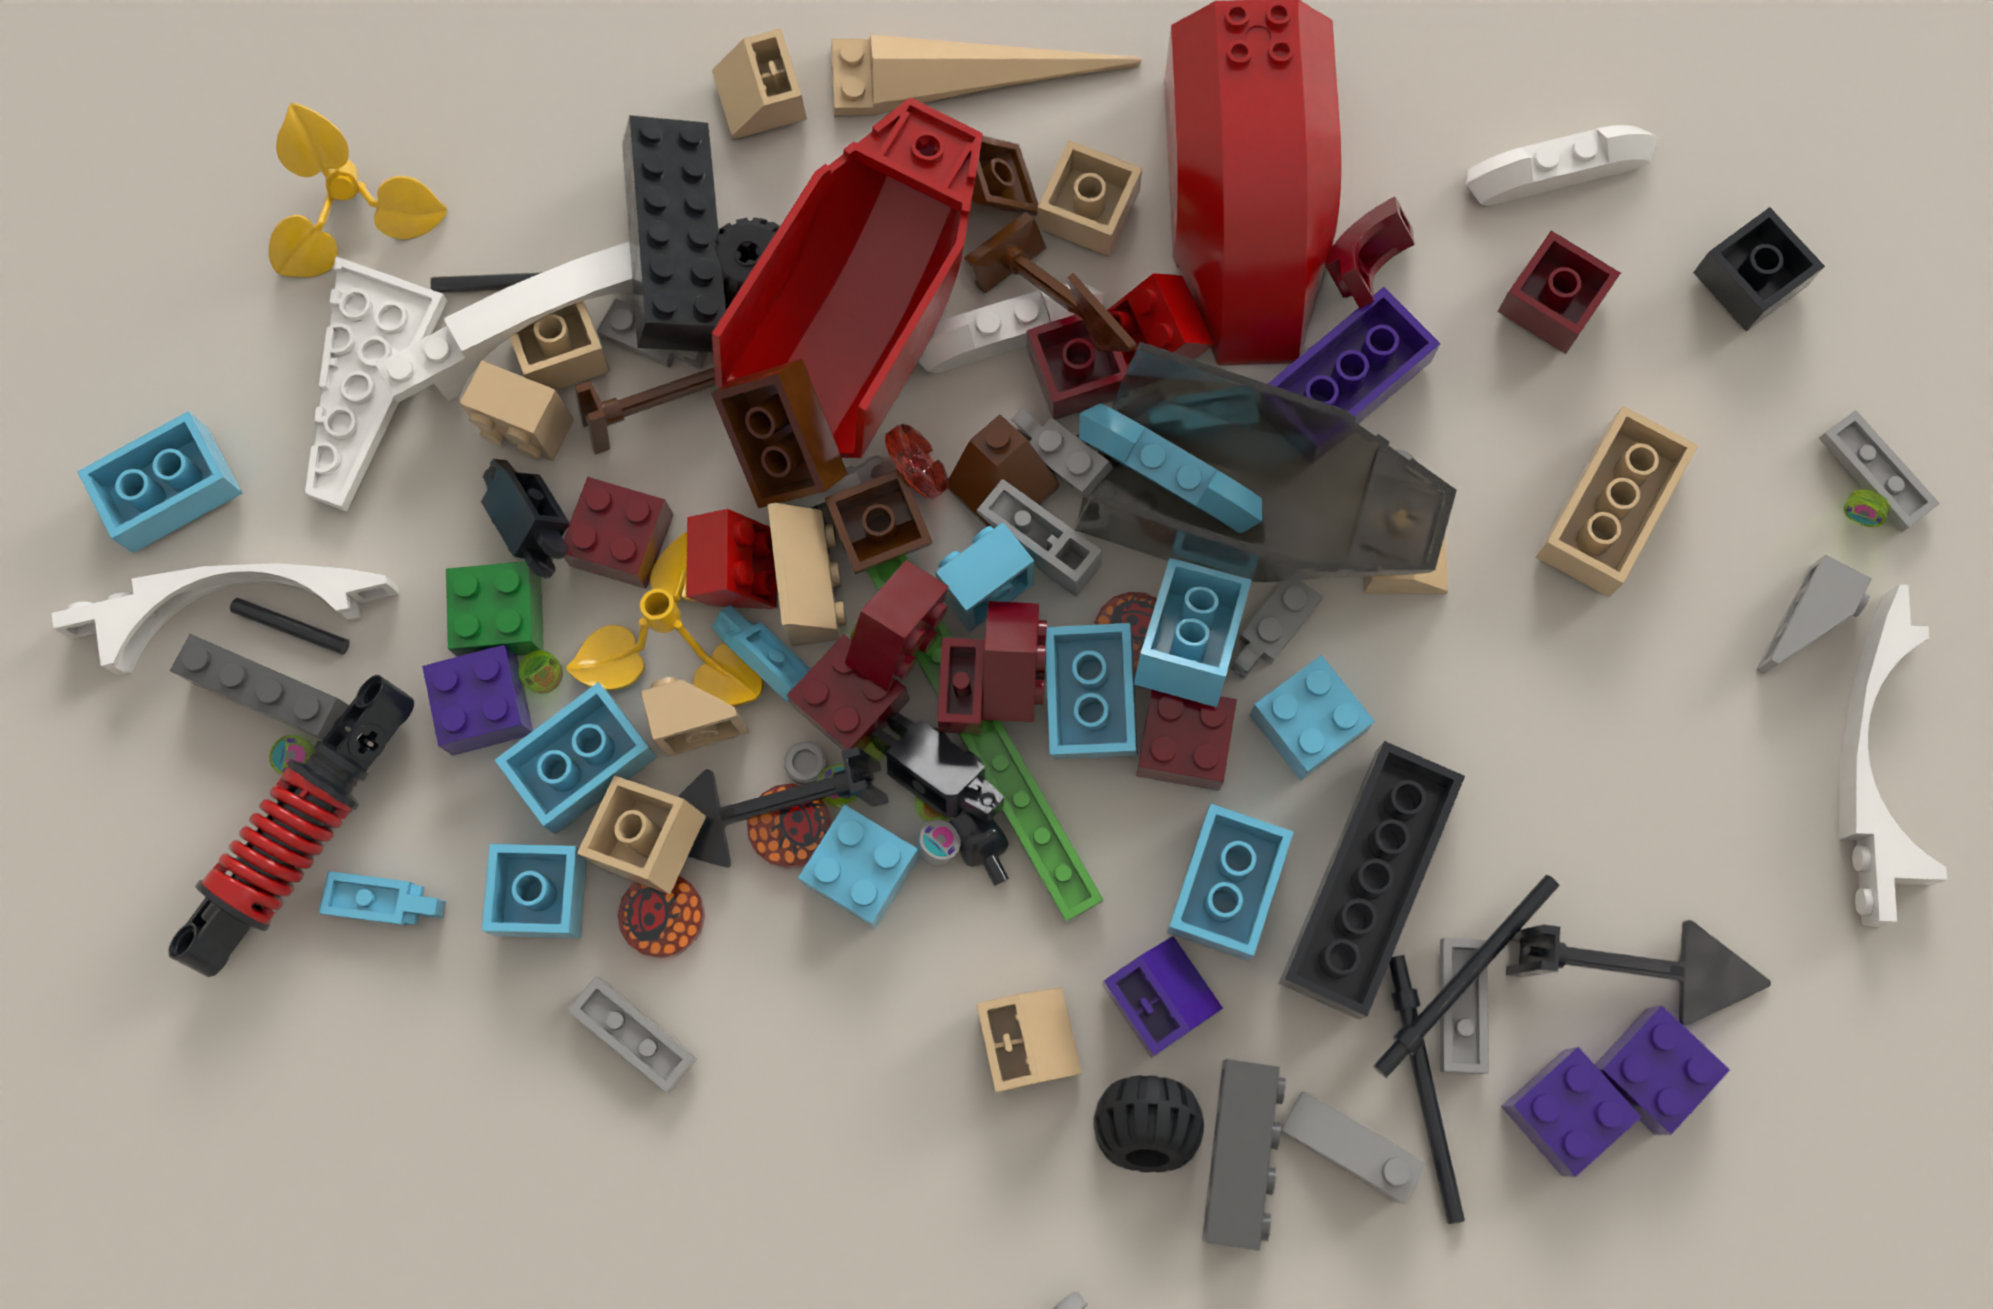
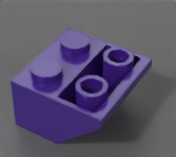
(1161, 996)

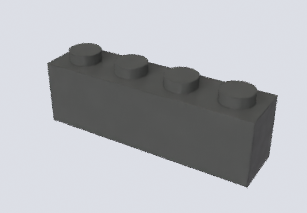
(258, 687)
(1241, 1155)

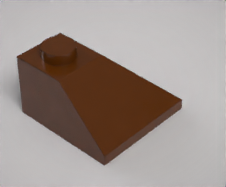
(1003, 178)
(995, 455)

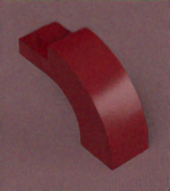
(1366, 248)

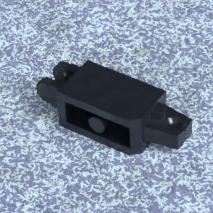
(525, 516)
(937, 769)

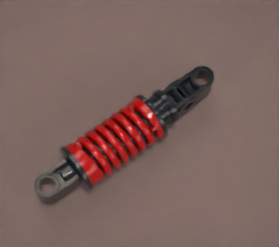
(309, 803)

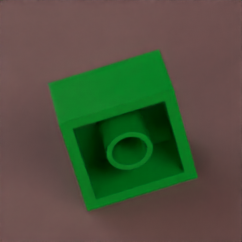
(494, 608)

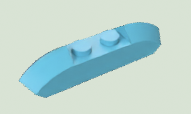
(1170, 468)

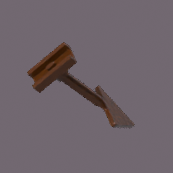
(1012, 252)
(603, 414)

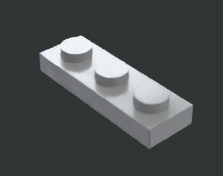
(1879, 469)
(1466, 1022)
(632, 1034)

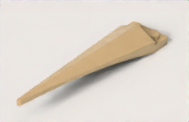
(887, 70)

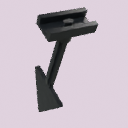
(702, 793)
(1707, 973)

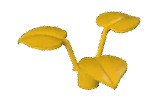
(314, 144)
(612, 651)

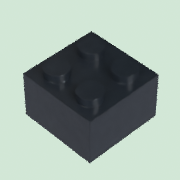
(1758, 268)

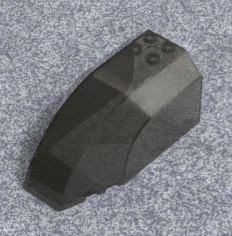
(1327, 486)

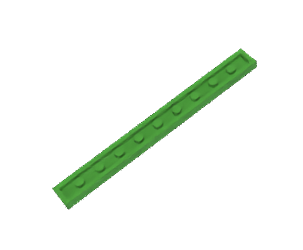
(1023, 800)

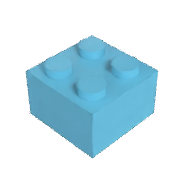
(988, 570)
(1311, 717)
(859, 866)
(534, 891)

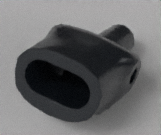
(982, 844)

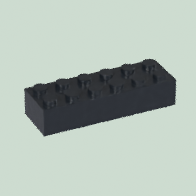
(672, 233)
(1372, 880)

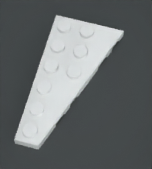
(368, 322)

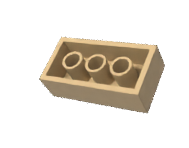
(1616, 501)

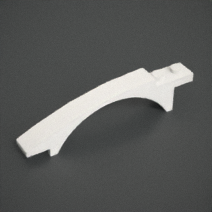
(475, 331)
(131, 619)
(1883, 850)

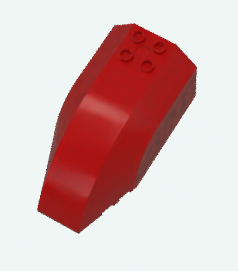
(1253, 170)
(860, 270)

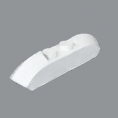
(1560, 163)
(991, 330)

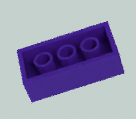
(1362, 358)

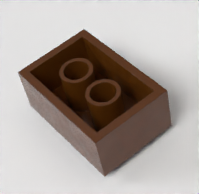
(780, 434)

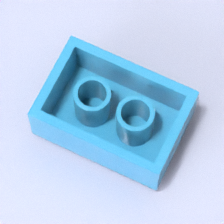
(159, 482)
(1192, 632)
(1091, 691)
(573, 758)
(1230, 882)

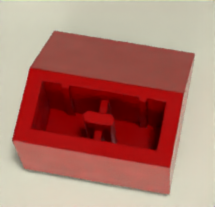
(1163, 316)
(730, 561)

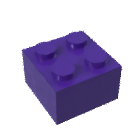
(477, 700)
(1661, 1070)
(1571, 1112)

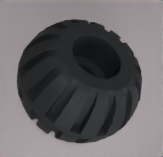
(739, 250)
(1148, 1124)

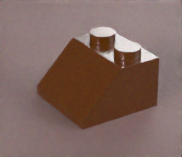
(878, 521)

